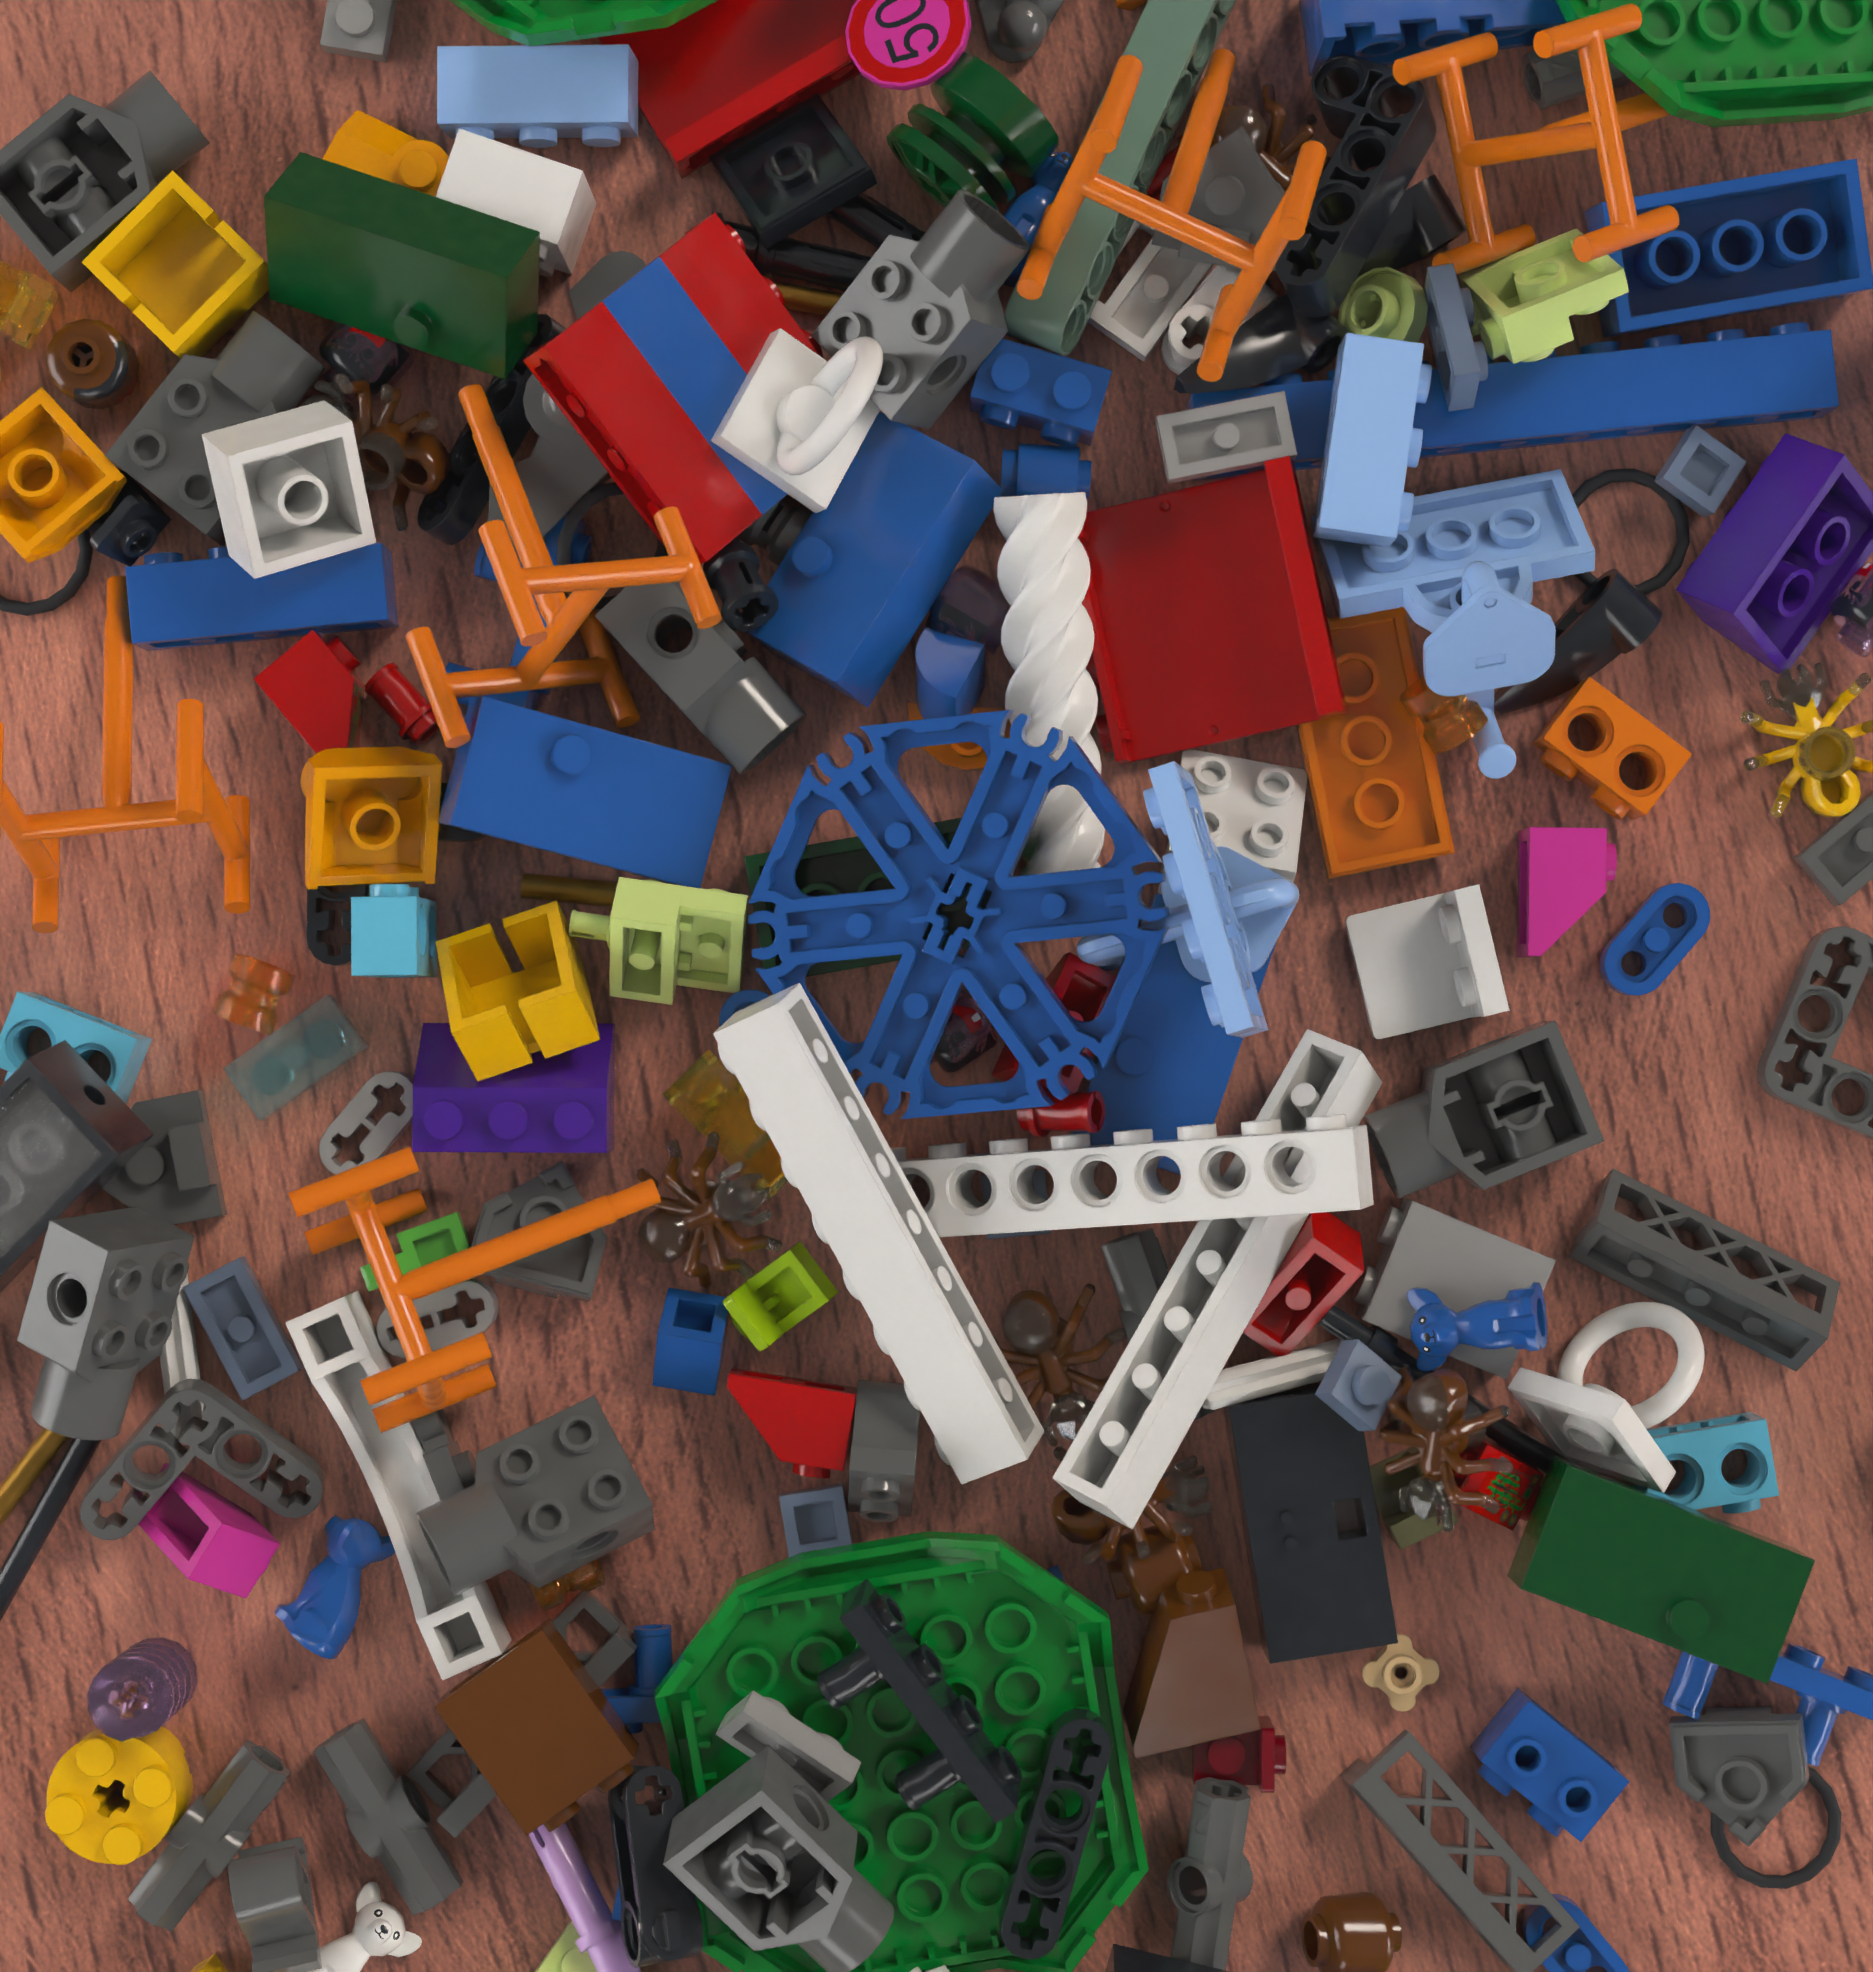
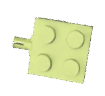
(669, 938)

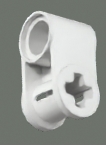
(1197, 316)

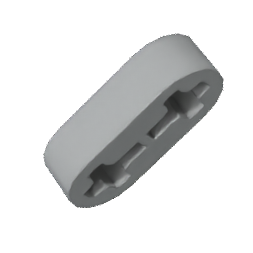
(359, 1114)
(443, 1332)

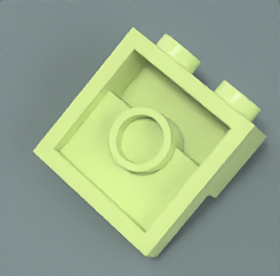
(1529, 295)

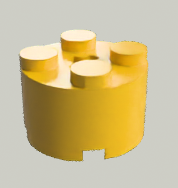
(94, 1818)

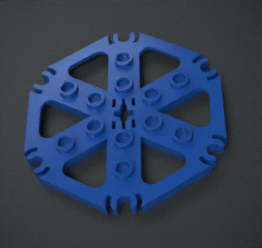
(1018, 911)

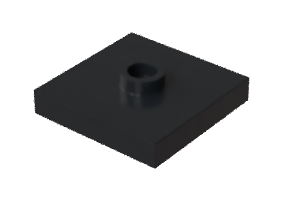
(792, 170)

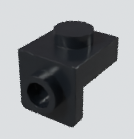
(129, 525)

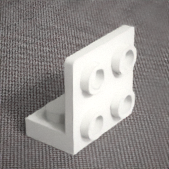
(1250, 807)
(1426, 962)

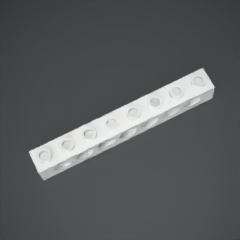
(1337, 1179)

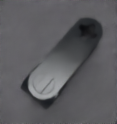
(657, 1909)

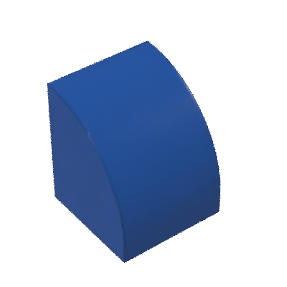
(948, 674)
(690, 1341)

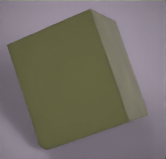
(1402, 1527)

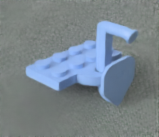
(1469, 581)
(1219, 904)

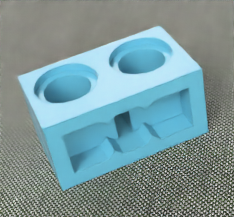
(393, 933)
(81, 1030)
(1702, 1448)

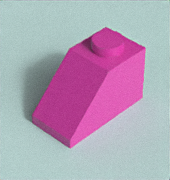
(1558, 881)
(209, 1536)

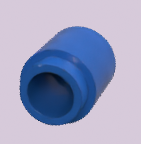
(1044, 470)

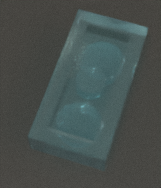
(295, 1057)

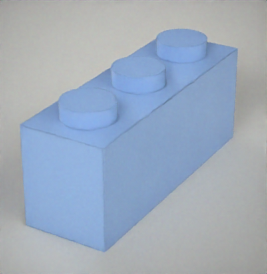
(539, 93)
(1371, 440)

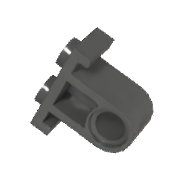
(883, 1452)
(276, 1906)

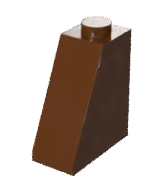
(1191, 1670)

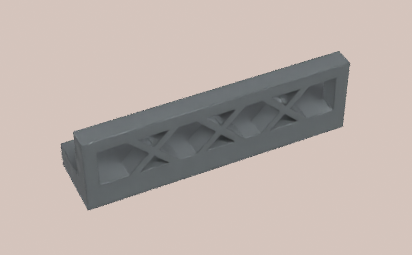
(1706, 1281)
(477, 1793)
(1442, 1870)

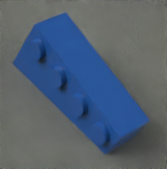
(1400, 28)

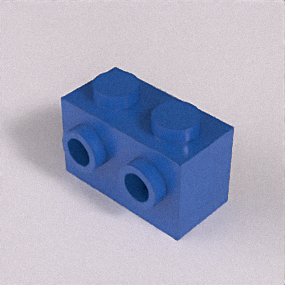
(1040, 393)
(1548, 1766)

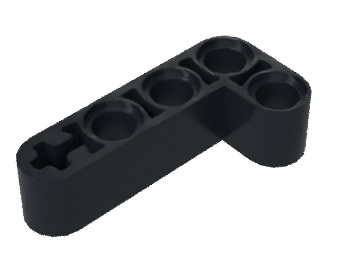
(1329, 257)

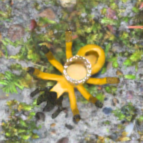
(1822, 751)

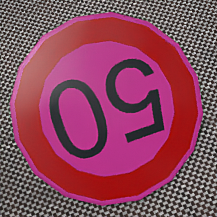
(907, 40)

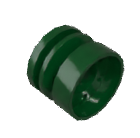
(982, 129)

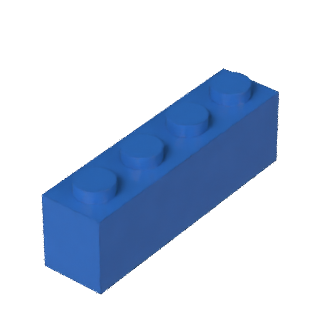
(221, 603)

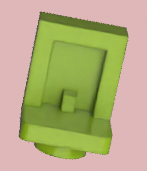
(779, 1297)

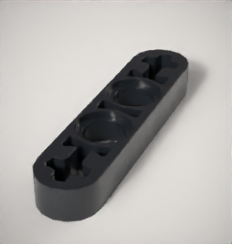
(462, 496)
(1059, 1834)

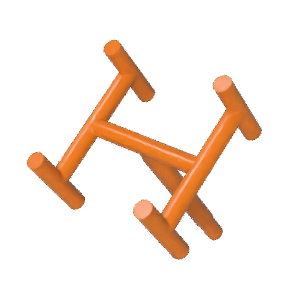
(1594, 129)
(1172, 213)
(547, 584)
(197, 793)
(368, 1222)

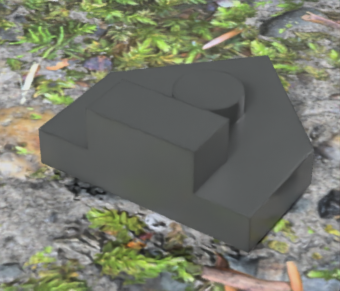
(1231, 195)
(177, 1167)
(562, 1269)
(1740, 1763)

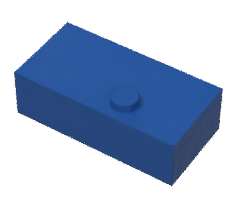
(1743, 249)
(875, 558)
(585, 793)
(1169, 1056)

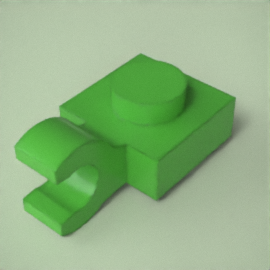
(425, 1245)

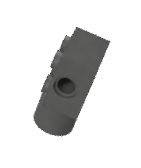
(88, 169)
(930, 307)
(250, 379)
(721, 695)
(1486, 1115)
(100, 1314)
(540, 1504)
(779, 1865)

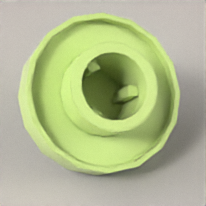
(1385, 306)

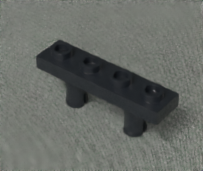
(918, 1679)

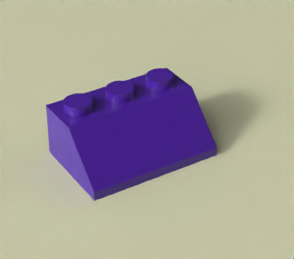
(1783, 552)
(536, 1108)

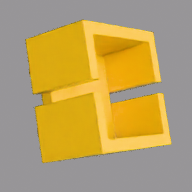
(178, 269)
(510, 1014)

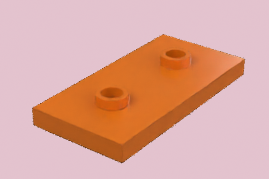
(1372, 769)

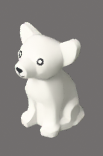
(376, 1932)

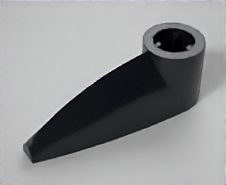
(1417, 228)
(1270, 347)
(1596, 628)

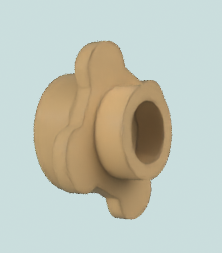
(1403, 1690)

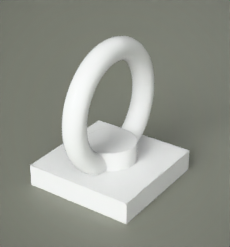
(803, 415)
(1595, 1423)

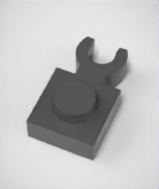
(446, 1463)

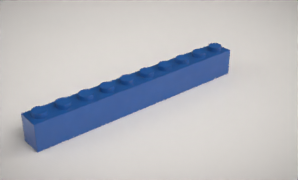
(1595, 394)

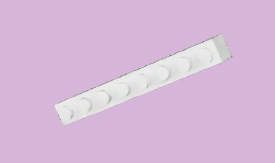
(879, 1234)
(1204, 1303)

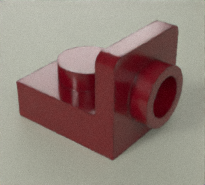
(1245, 1757)

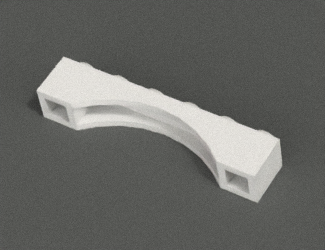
(337, 1352)

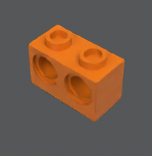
(1618, 734)

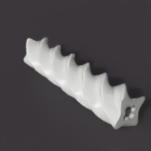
(1049, 646)

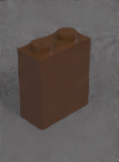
(539, 1729)

